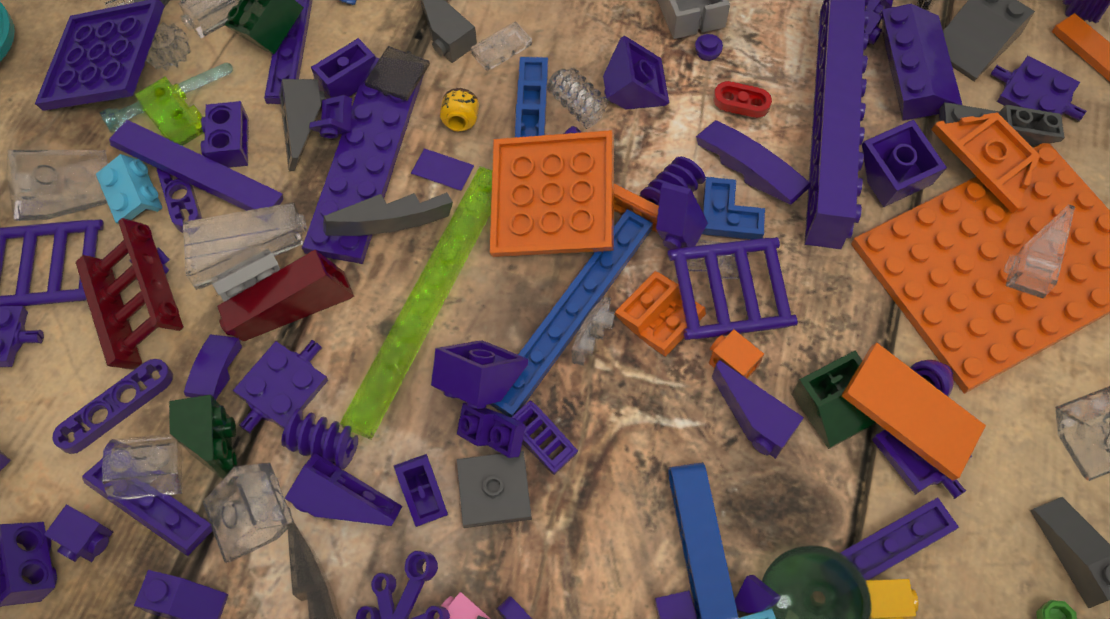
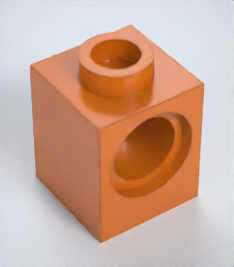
(736, 353)

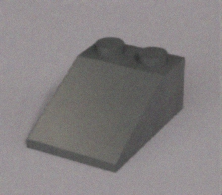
(983, 33)

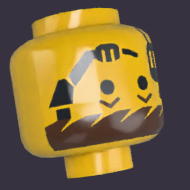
(459, 109)

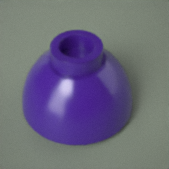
(936, 373)

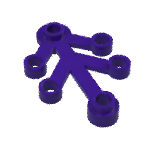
(417, 577)

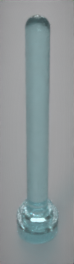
(116, 118)

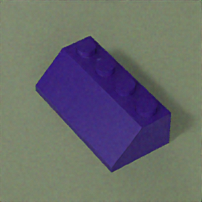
(918, 61)

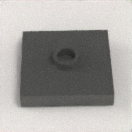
(493, 490)

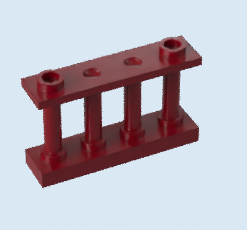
(105, 301)

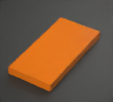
(914, 411)

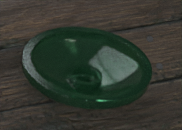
(817, 568)

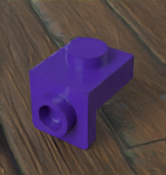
(335, 117)

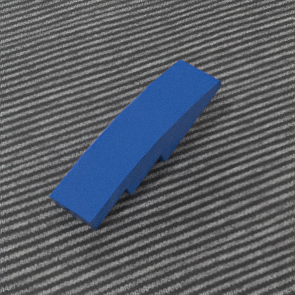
(531, 97)

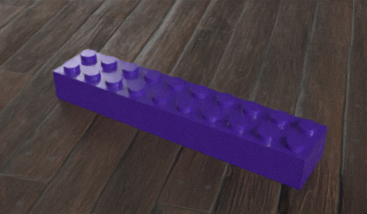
(836, 124)

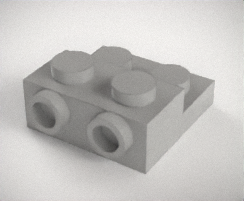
(245, 274)

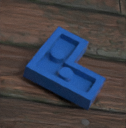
(725, 217)

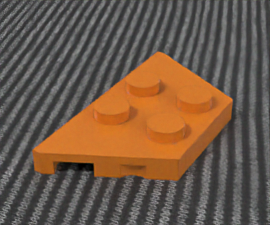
(993, 154)

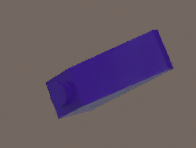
(760, 415)
(335, 494)

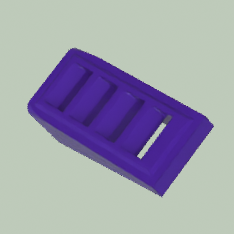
(531, 410)

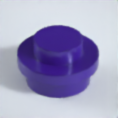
(708, 47)

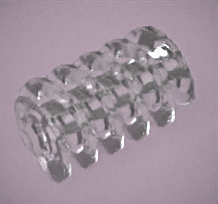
(578, 96)

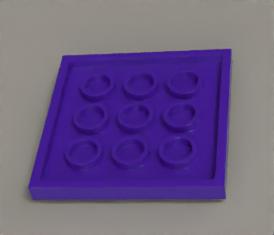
(100, 55)

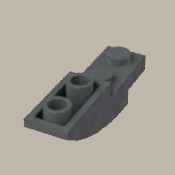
(1031, 124)

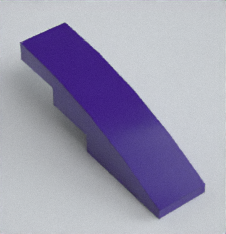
(756, 163)

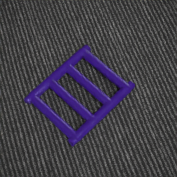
(60, 231)
(740, 250)

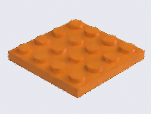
(553, 194)

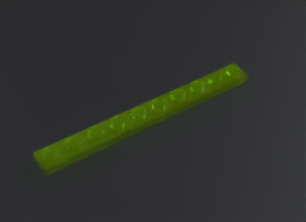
(420, 309)

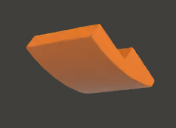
(657, 313)

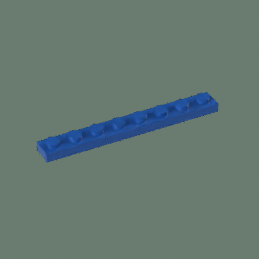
(573, 308)

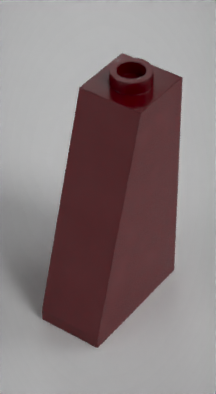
(285, 297)

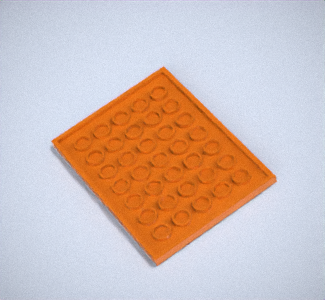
(950, 259)

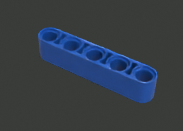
(702, 542)

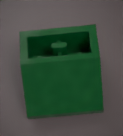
(264, 21)
(823, 403)
(204, 432)

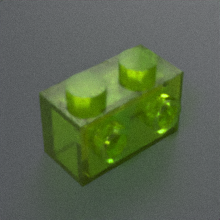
(169, 111)

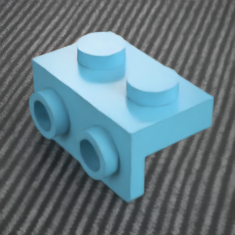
(128, 188)

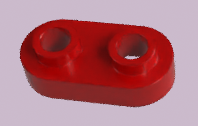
(742, 99)

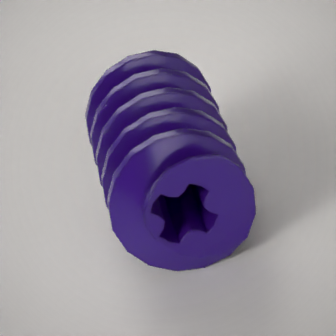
(680, 172)
(317, 438)

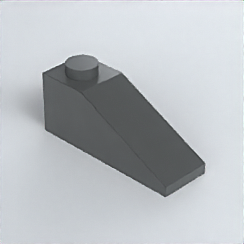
(449, 30)
(299, 106)
(1079, 549)

